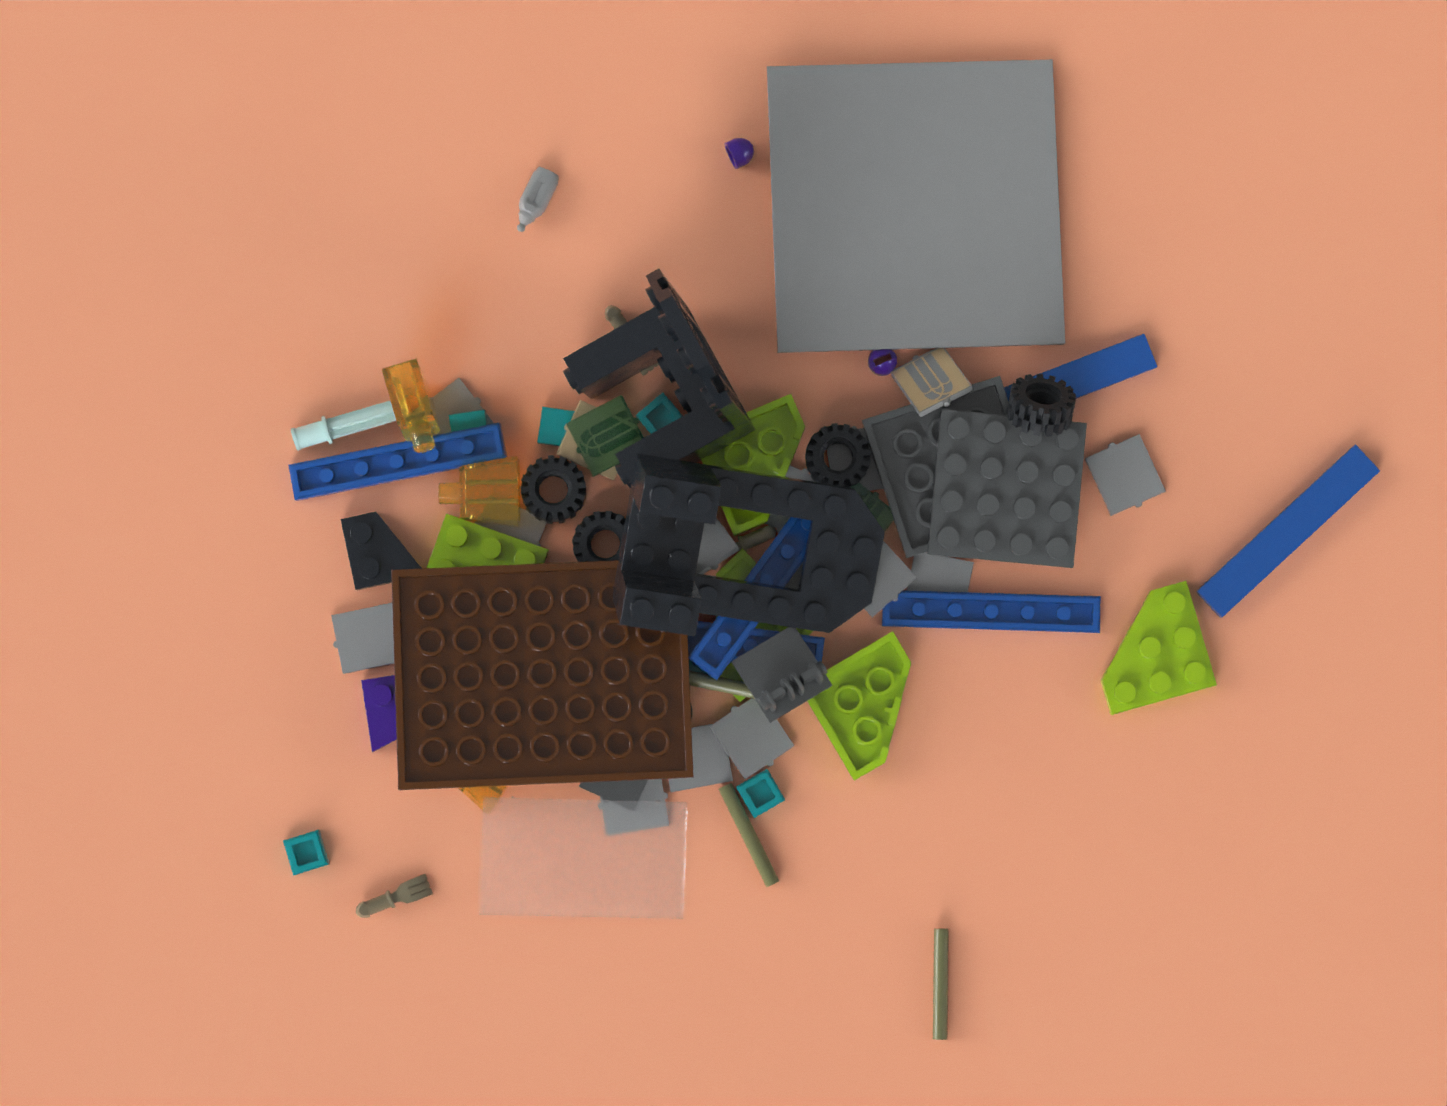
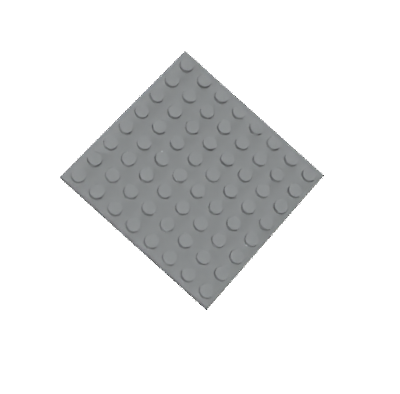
(915, 205)

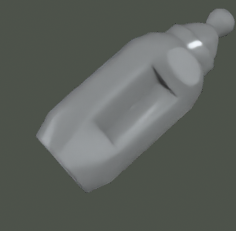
(536, 196)

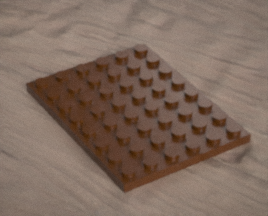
(532, 680)

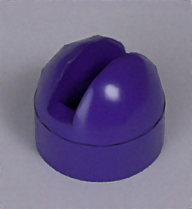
(739, 151)
(884, 368)

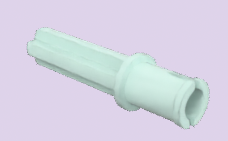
(342, 425)

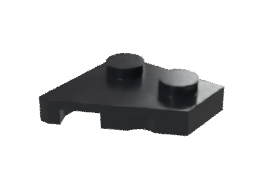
(374, 550)

